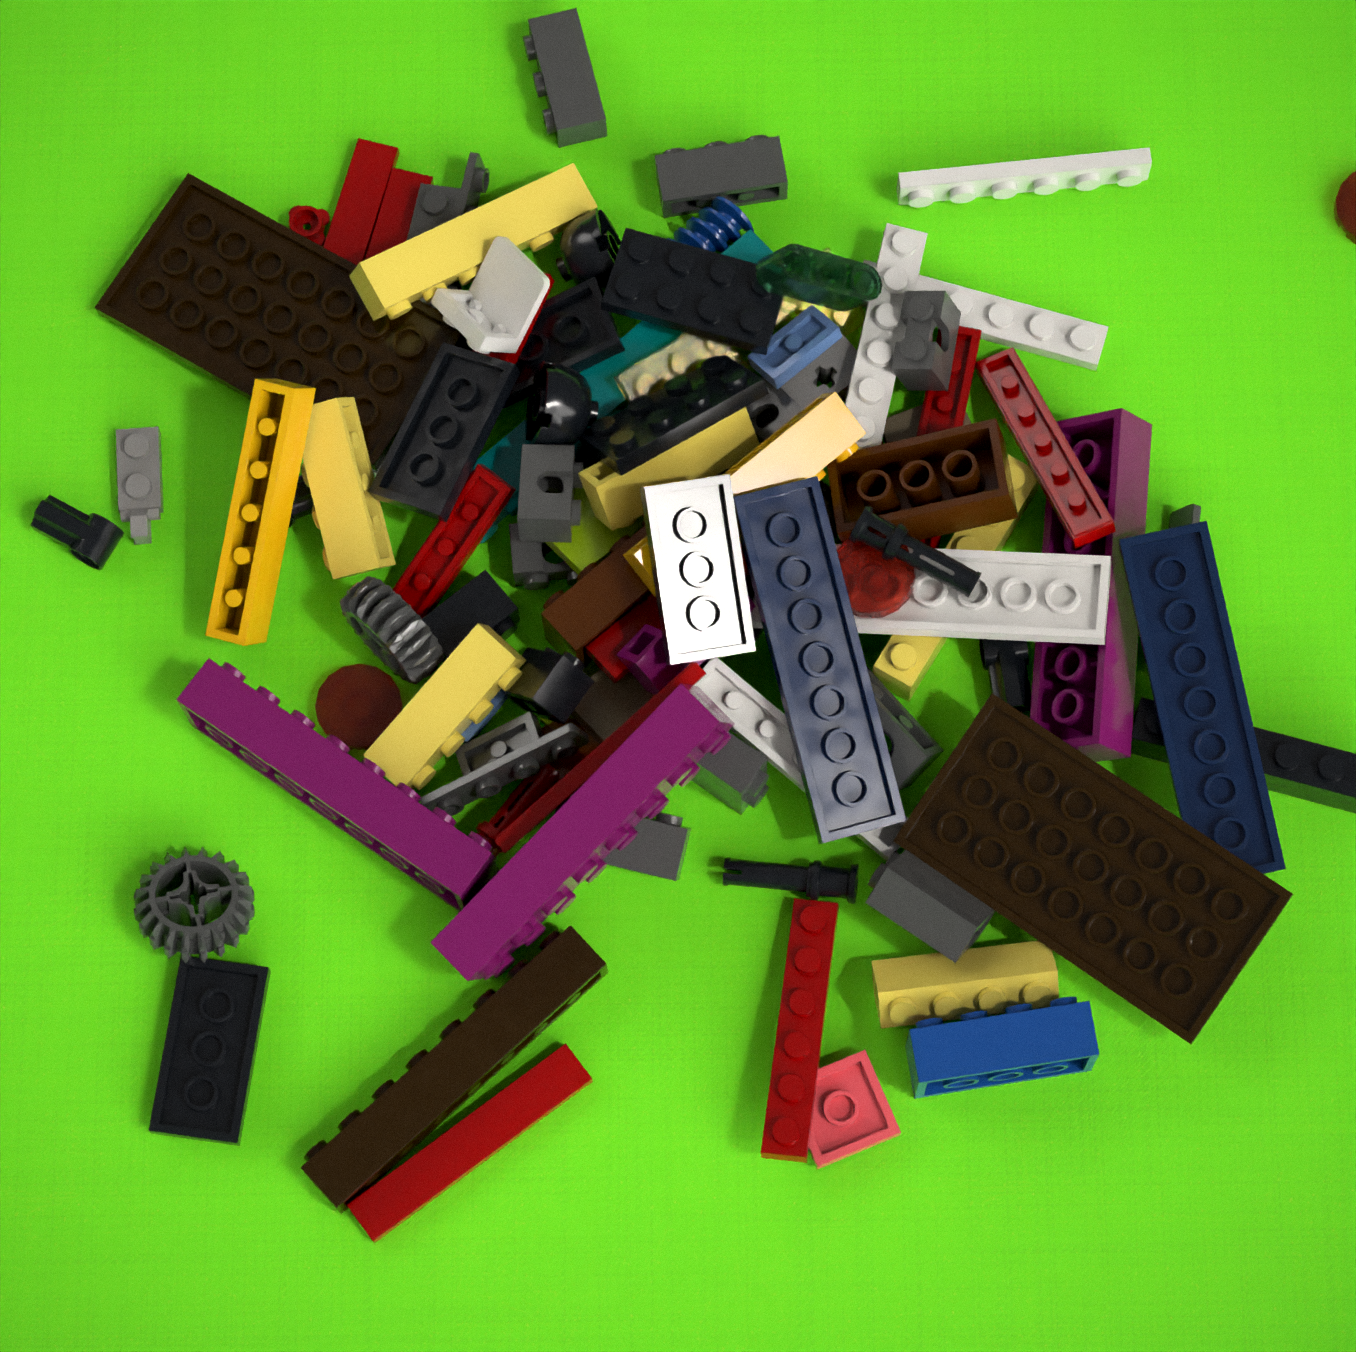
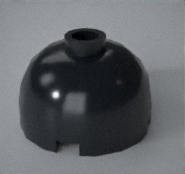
(588, 249)
(560, 406)

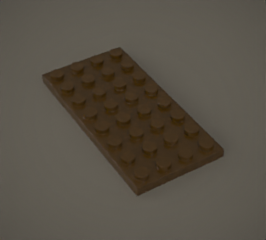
(269, 304)
(1093, 868)

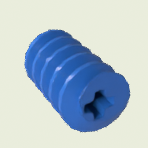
(714, 226)

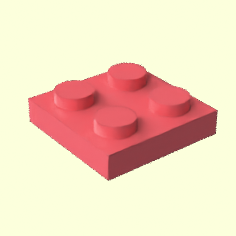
(849, 1111)

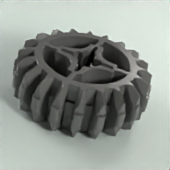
(392, 630)
(169, 916)

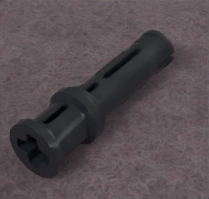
(964, 577)
(813, 879)

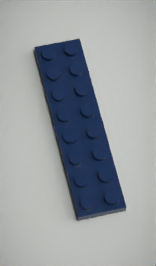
(818, 660)
(1200, 692)

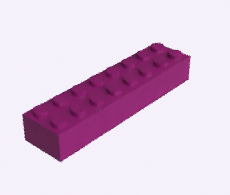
(1090, 688)
(338, 785)
(583, 833)

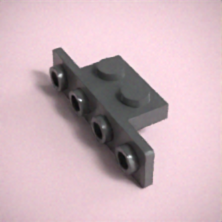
(441, 204)
(501, 757)

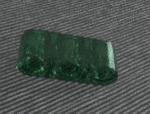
(818, 277)

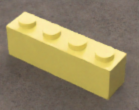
(339, 480)
(618, 498)
(446, 707)
(981, 980)

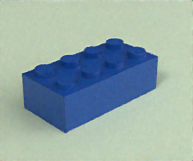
(1001, 1047)

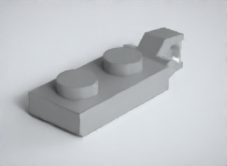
(139, 480)

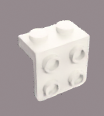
(499, 301)

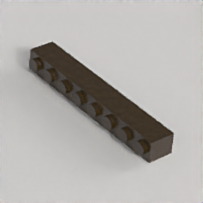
(454, 1068)

